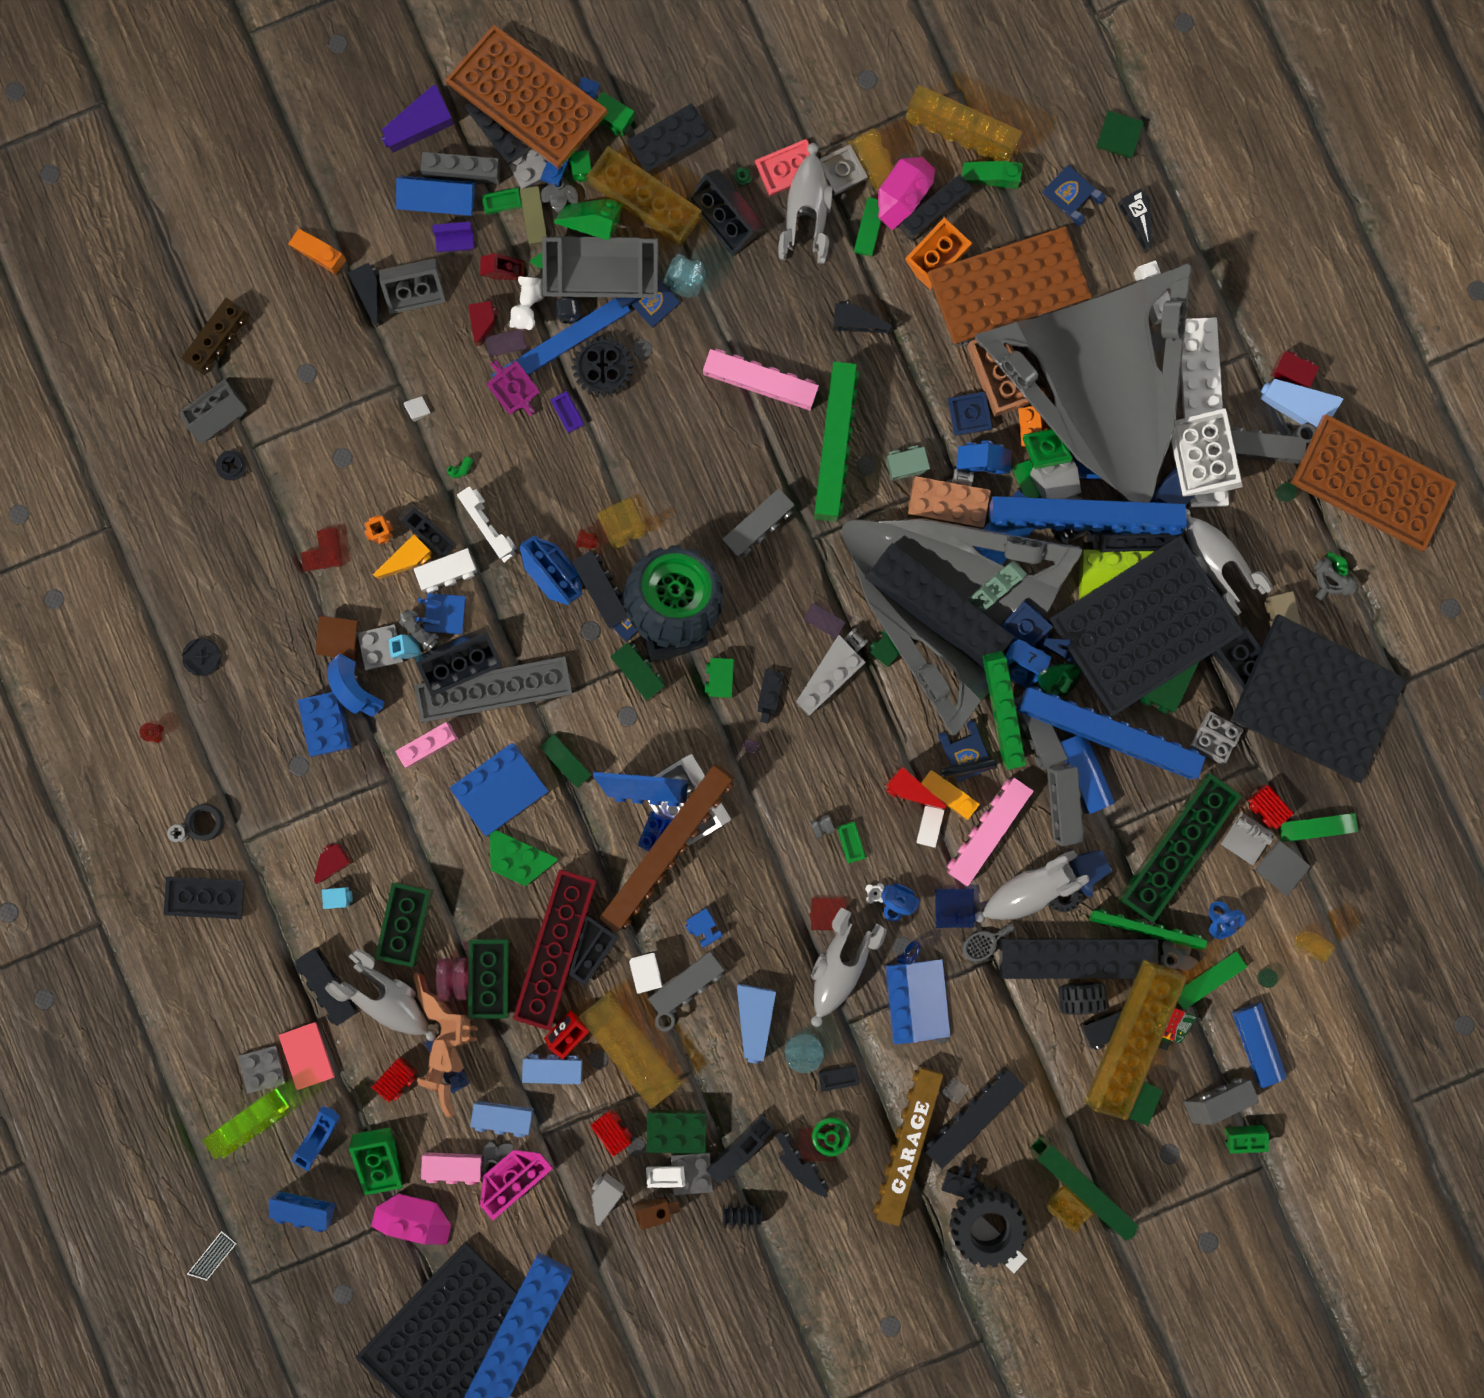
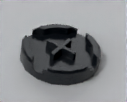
(201, 657)

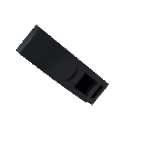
(740, 1150)
(803, 1171)

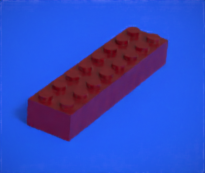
(555, 949)

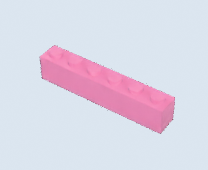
(760, 379)
(990, 831)

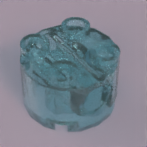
(685, 276)
(803, 1052)

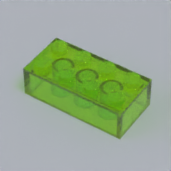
(251, 1120)

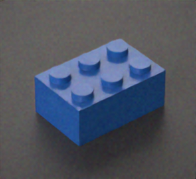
(324, 724)

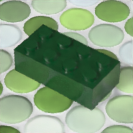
(404, 924)
(489, 978)

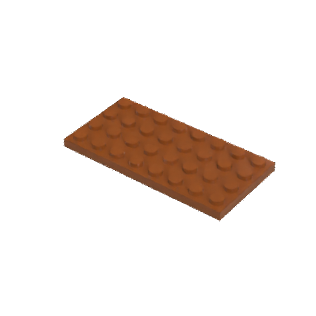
(526, 96)
(1009, 284)
(1373, 483)

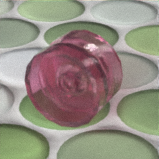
(452, 978)

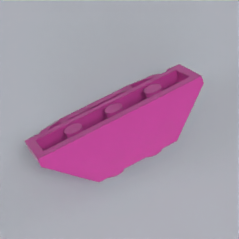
(904, 190)
(511, 1179)
(412, 1220)

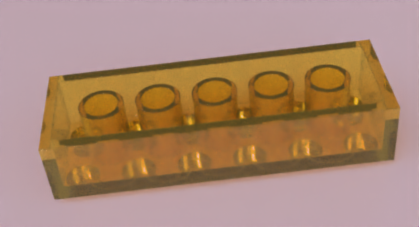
(962, 124)
(644, 196)
(630, 1049)

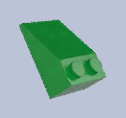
(591, 217)
(376, 1161)

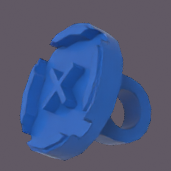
(899, 899)
(1226, 923)

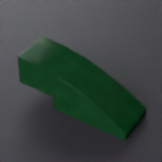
(565, 761)

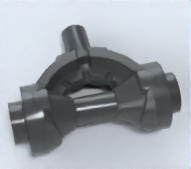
(1345, 585)
(427, 640)

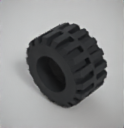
(1083, 998)

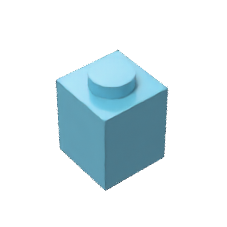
(404, 647)
(336, 897)

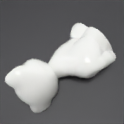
(531, 292)

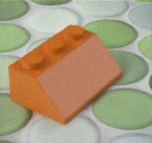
(939, 248)

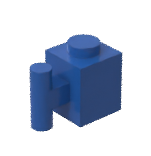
(701, 923)

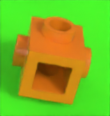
(374, 525)

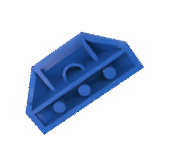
(551, 570)

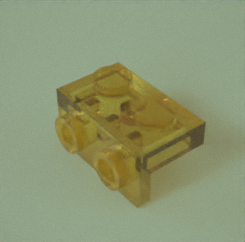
(1069, 1208)

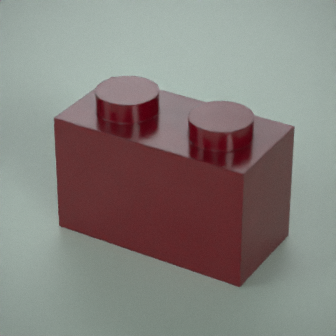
(1294, 369)

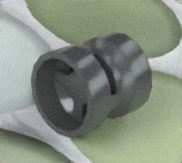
(822, 826)

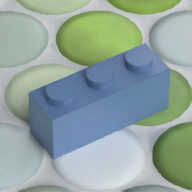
(552, 1069)
(501, 1118)

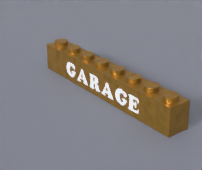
(908, 1145)

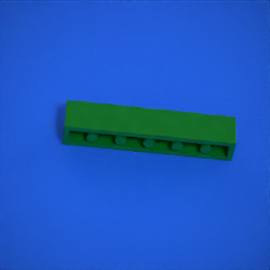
(1004, 710)

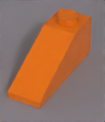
(317, 251)

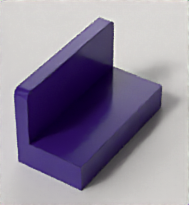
(453, 236)

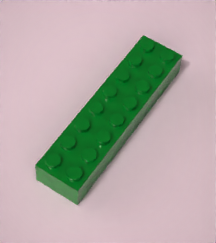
(835, 439)

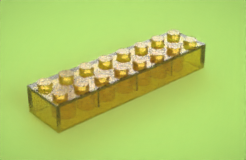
(1135, 1040)

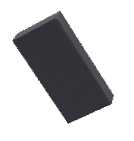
(838, 1078)

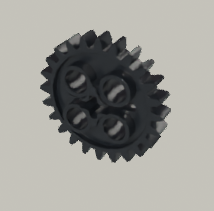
(619, 365)

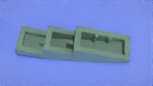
(997, 586)

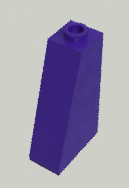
(419, 120)

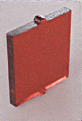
(824, 911)
(807, 1147)

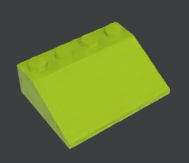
(1100, 567)

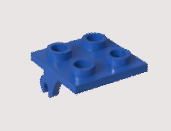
(443, 613)

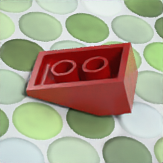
(907, 787)

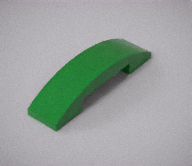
(1318, 827)

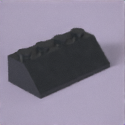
(725, 212)
(457, 661)

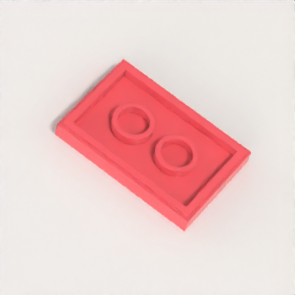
(780, 167)
(306, 1055)

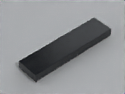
(1129, 541)

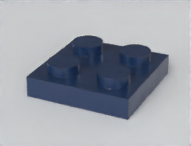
(969, 414)
(1026, 624)

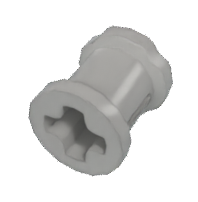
(962, 478)
(859, 639)
(177, 838)

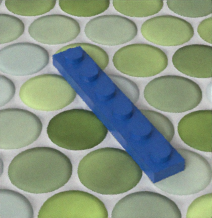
(550, 173)

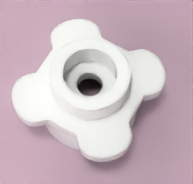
(870, 891)

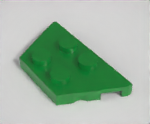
(517, 859)

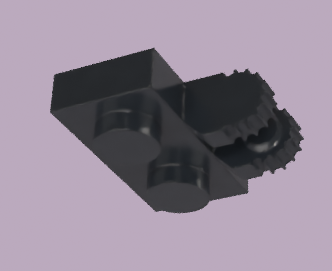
(959, 1184)

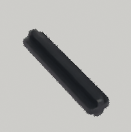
(968, 768)

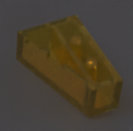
(872, 156)

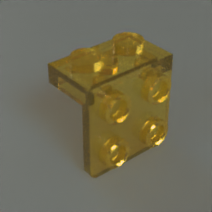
(621, 523)

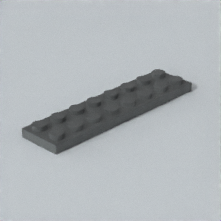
(497, 690)

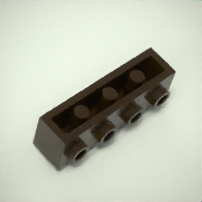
(215, 336)

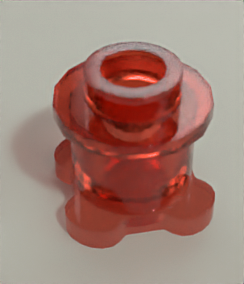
(586, 540)
(155, 735)

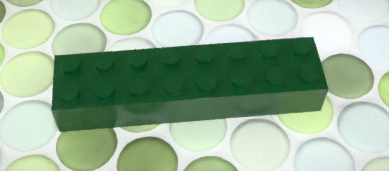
(1179, 847)

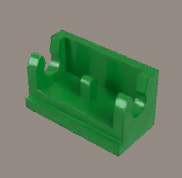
(1247, 1139)

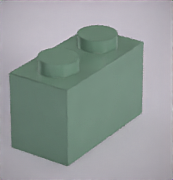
(907, 463)

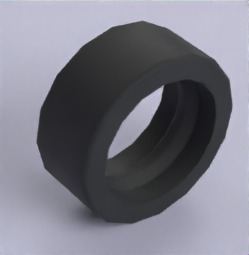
(189, 825)

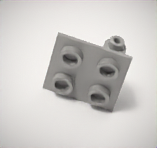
(1247, 838)

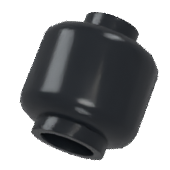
(567, 310)

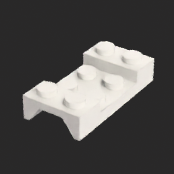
(473, 503)

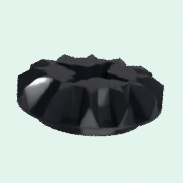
(228, 457)

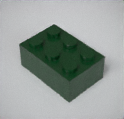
(676, 1131)

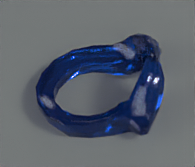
(904, 959)

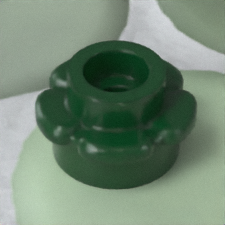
(742, 181)

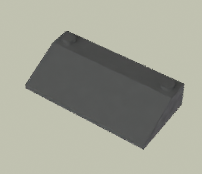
(600, 267)

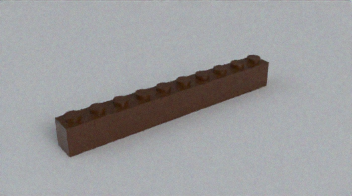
(667, 847)

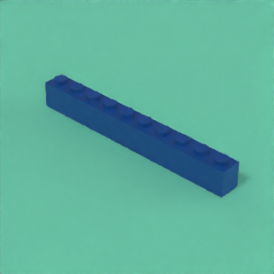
(1087, 515)
(1111, 733)

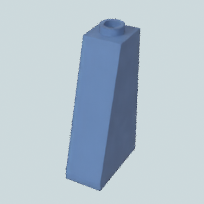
(755, 1017)

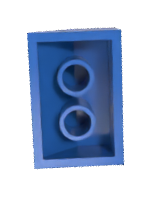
(301, 1211)

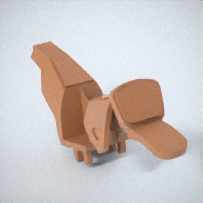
(443, 1054)

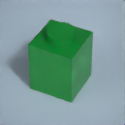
(580, 165)

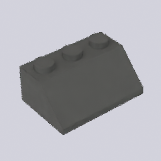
(412, 286)
(212, 411)

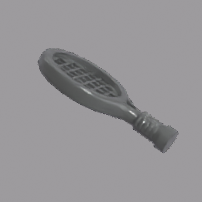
(1002, 932)

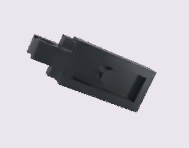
(769, 694)

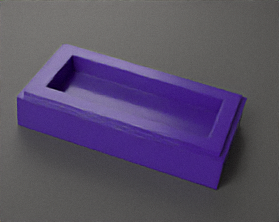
(567, 412)

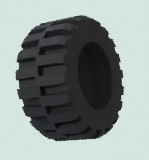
(995, 1250)

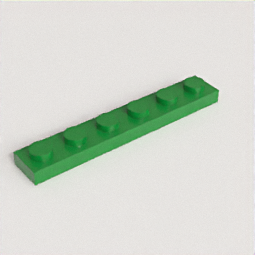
(1156, 931)

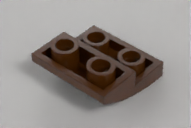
(336, 637)

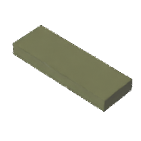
(533, 215)

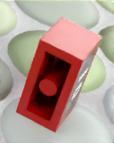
(566, 1034)

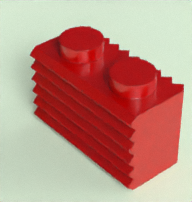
(1269, 807)
(394, 1079)
(612, 1132)

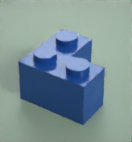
(984, 457)

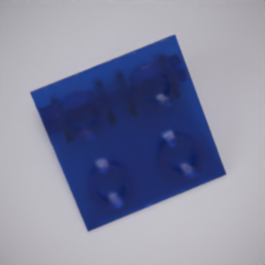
(954, 908)

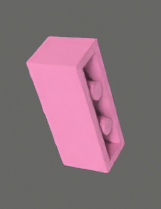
(427, 745)
(452, 1168)

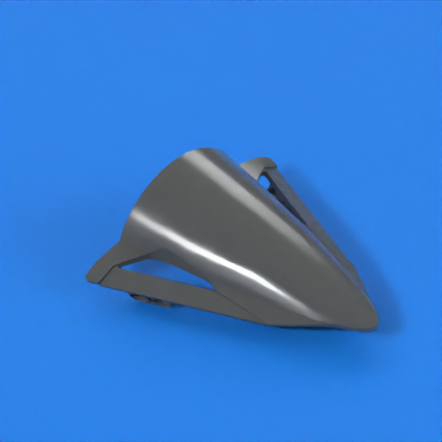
(1102, 368)
(952, 557)

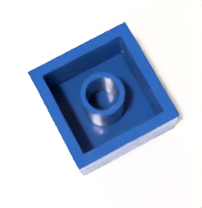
(1025, 663)

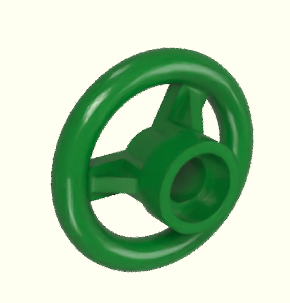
(831, 1143)

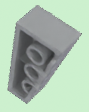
(832, 672)

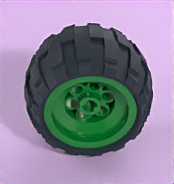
(696, 587)

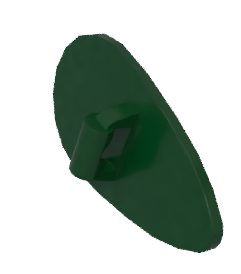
(1059, 679)

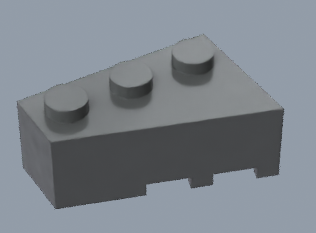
(1221, 1102)

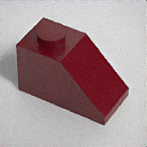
(501, 267)
(482, 320)
(330, 862)

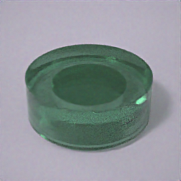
(1286, 492)
(1267, 978)

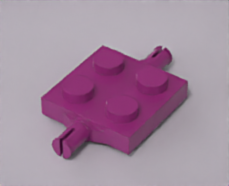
(512, 387)

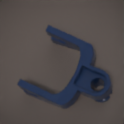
(1053, 646)

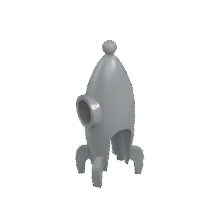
(810, 197)
(1212, 551)
(1033, 890)
(836, 978)
(395, 1003)

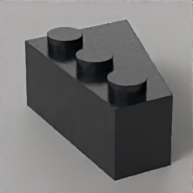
(592, 950)

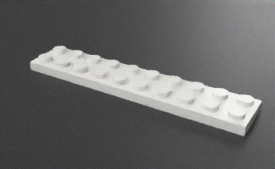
(1202, 385)

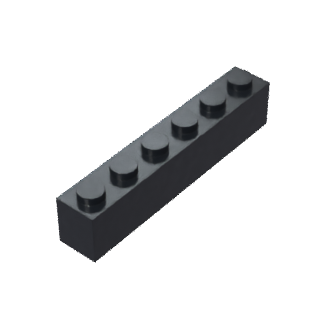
(973, 1118)

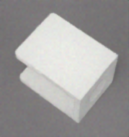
(645, 972)

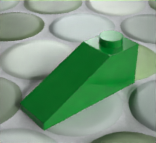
(993, 173)

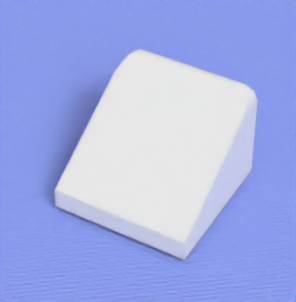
(417, 408)

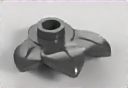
(559, 195)
(1179, 954)
(495, 1154)

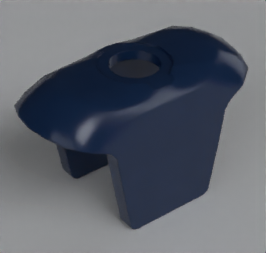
(1170, 491)
(1092, 864)

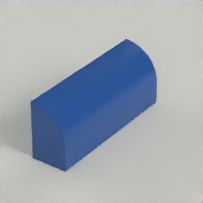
(435, 195)
(1092, 783)
(1259, 1045)

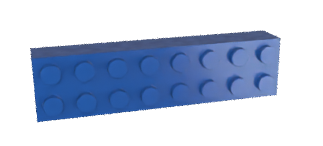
(520, 1329)

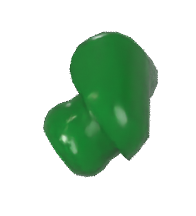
(461, 470)
(1339, 563)

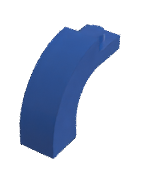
(347, 690)
(316, 1138)

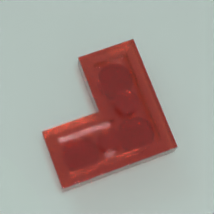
(328, 554)

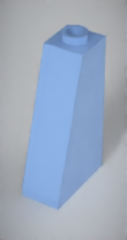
(1299, 402)

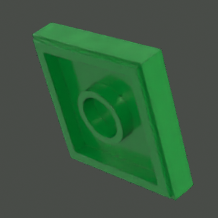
(1046, 449)

